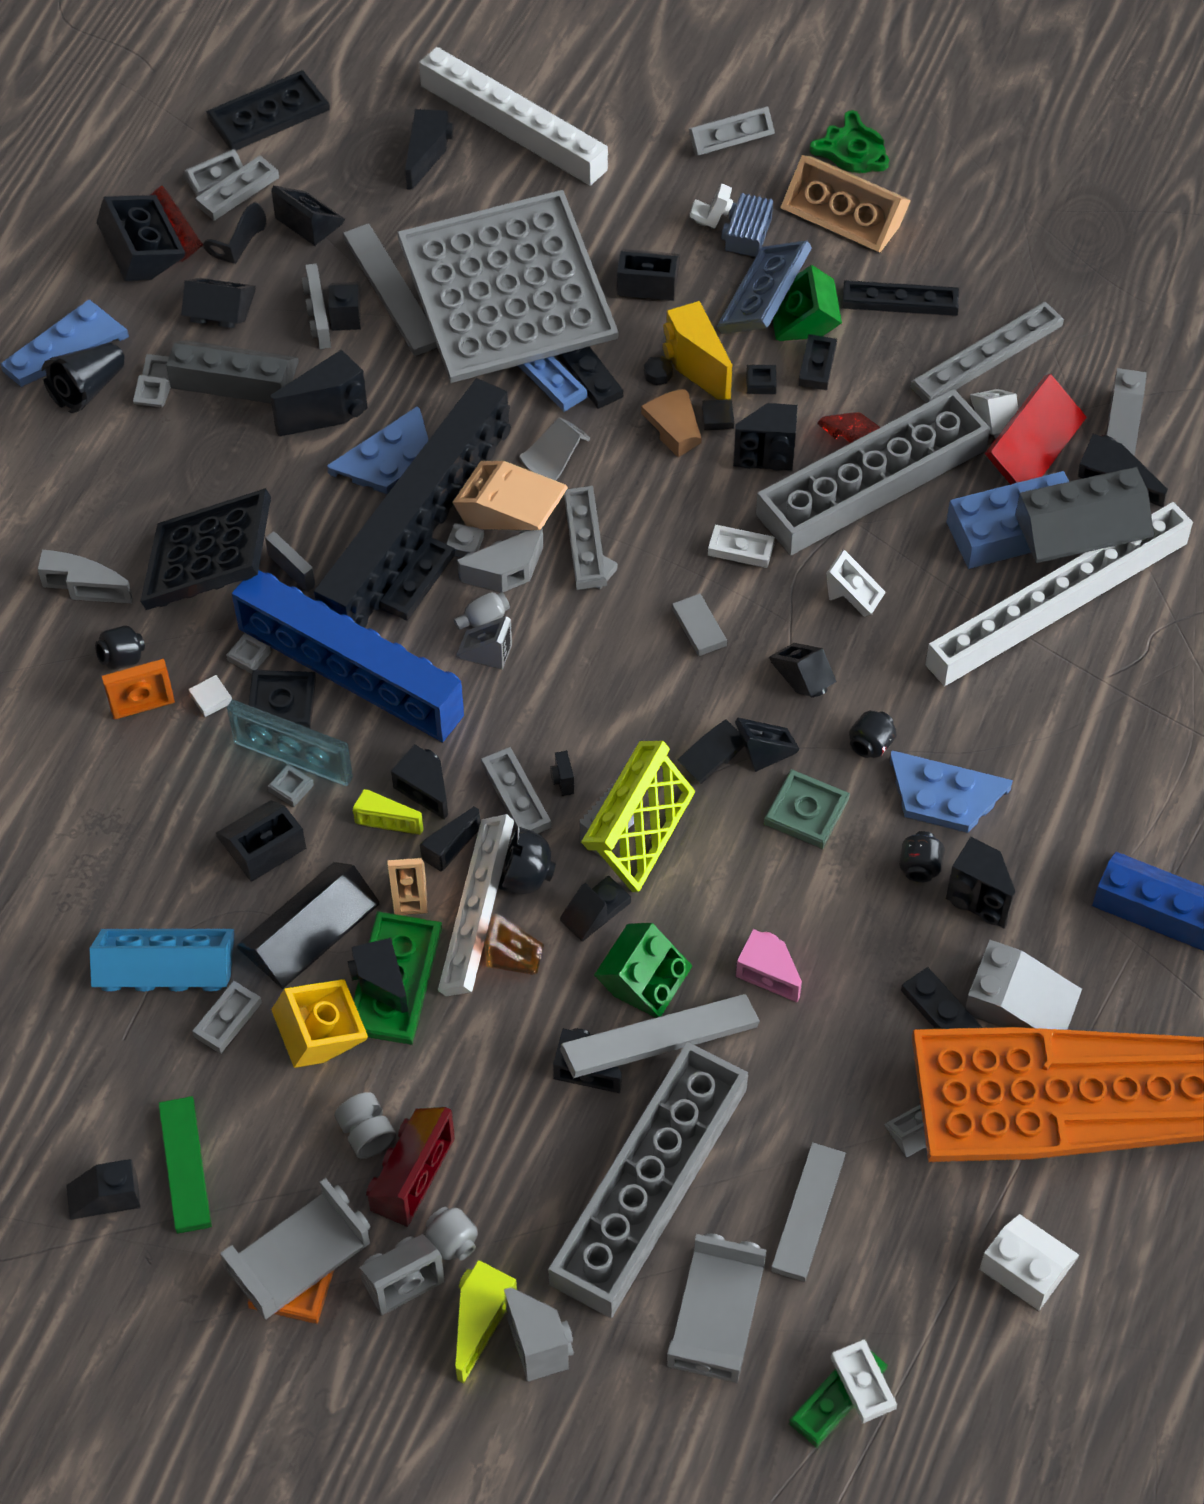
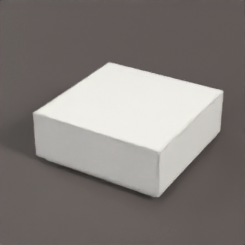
(210, 696)

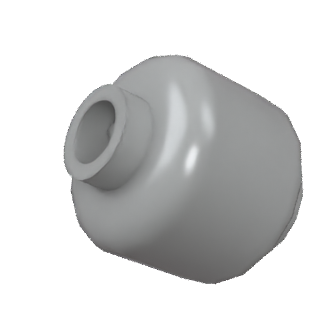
(451, 1233)

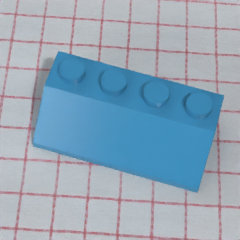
(162, 959)

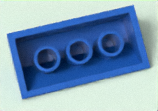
(1152, 899)

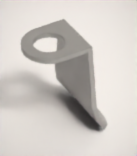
(553, 449)

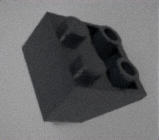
(647, 274)
(766, 438)
(263, 839)
(982, 883)

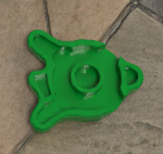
(853, 146)

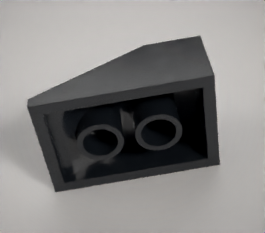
(320, 397)

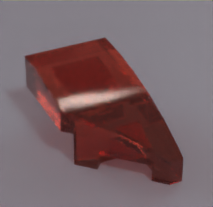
(848, 425)

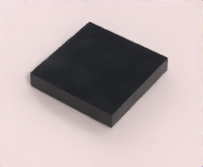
(284, 694)

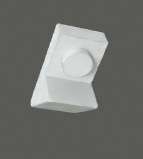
(854, 583)

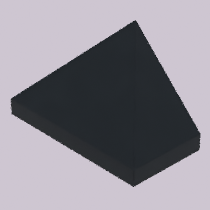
(765, 742)

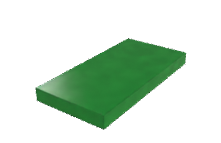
(415, 949)

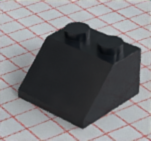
(216, 301)

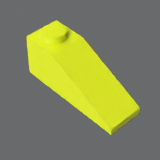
(479, 1313)

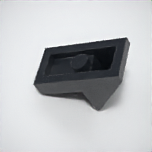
(594, 907)

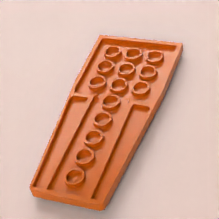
(1055, 1091)

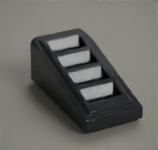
(448, 841)

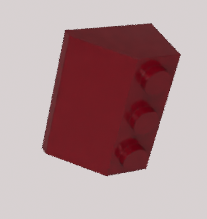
(411, 1164)

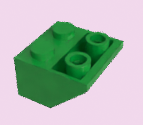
(643, 969)

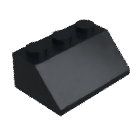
(139, 236)

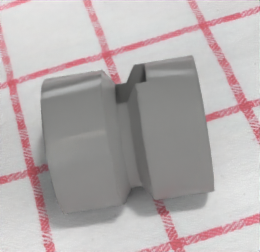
(367, 1127)

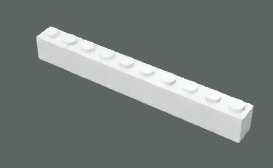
(1053, 597)

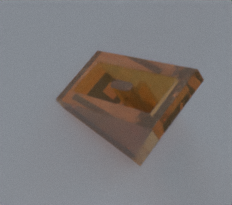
(511, 948)

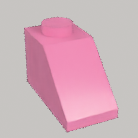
(769, 965)

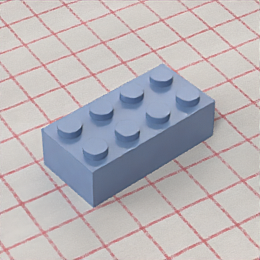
(987, 524)

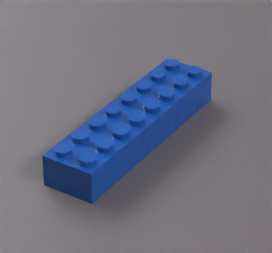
(349, 654)

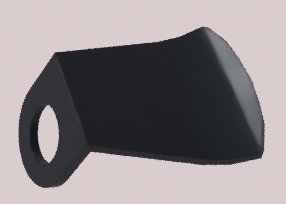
(251, 222)

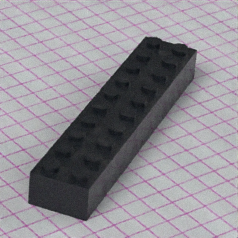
(416, 503)

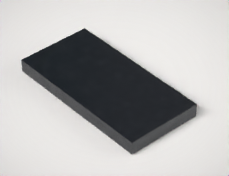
(267, 110)

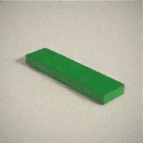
(185, 1165)

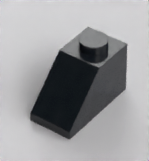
(345, 306)
(804, 669)
(421, 779)
(379, 973)
(606, 1079)
(104, 1190)

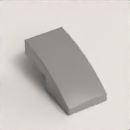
(154, 382)

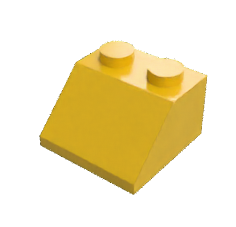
(318, 1022)

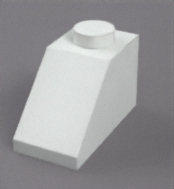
(995, 408)

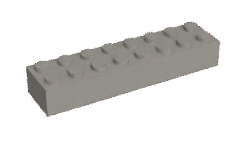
(872, 471)
(648, 1180)

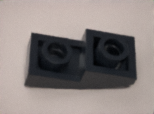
(712, 750)

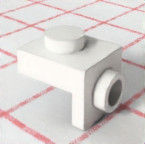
(710, 214)

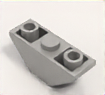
(503, 563)

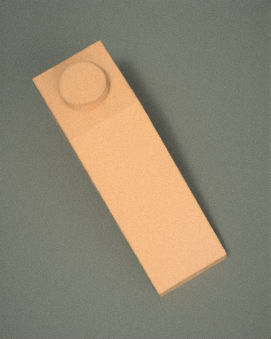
(408, 886)

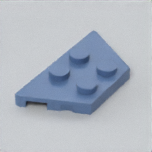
(385, 455)
(945, 792)

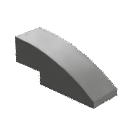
(82, 578)

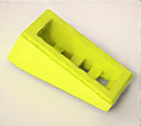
(384, 813)

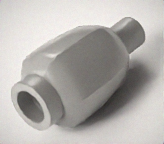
(483, 610)

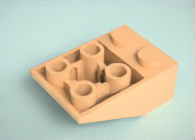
(507, 497)

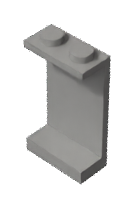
(298, 1251)
(717, 1307)

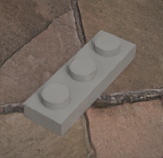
(731, 131)
(237, 188)
(316, 307)
(516, 791)

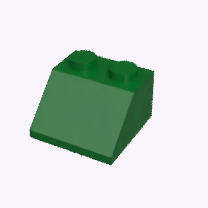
(808, 307)

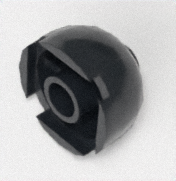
(526, 863)

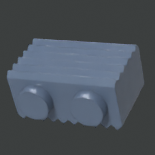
(748, 225)

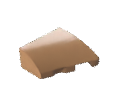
(675, 420)

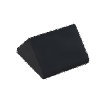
(304, 214)

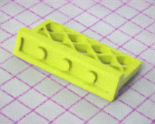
(626, 799)

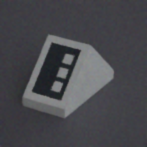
(487, 643)

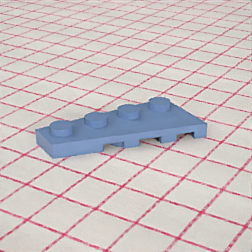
(78, 330)

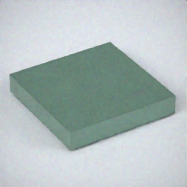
(806, 808)

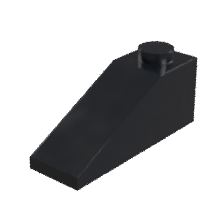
(427, 143)
(1107, 456)

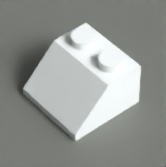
(1027, 1261)

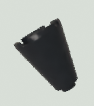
(81, 374)

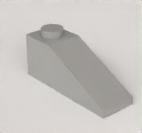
(1126, 407)

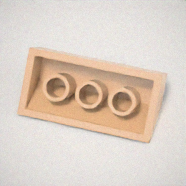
(844, 203)

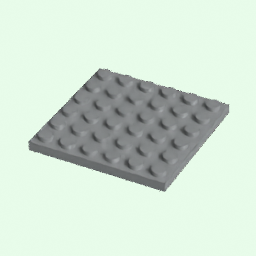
(507, 285)

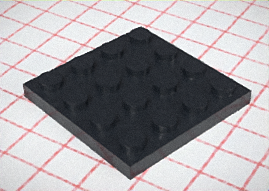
(206, 549)

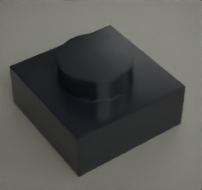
(562, 773)

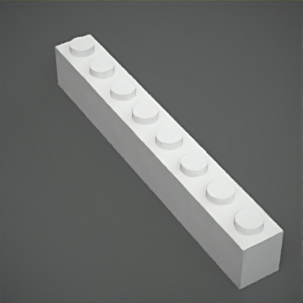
(514, 116)

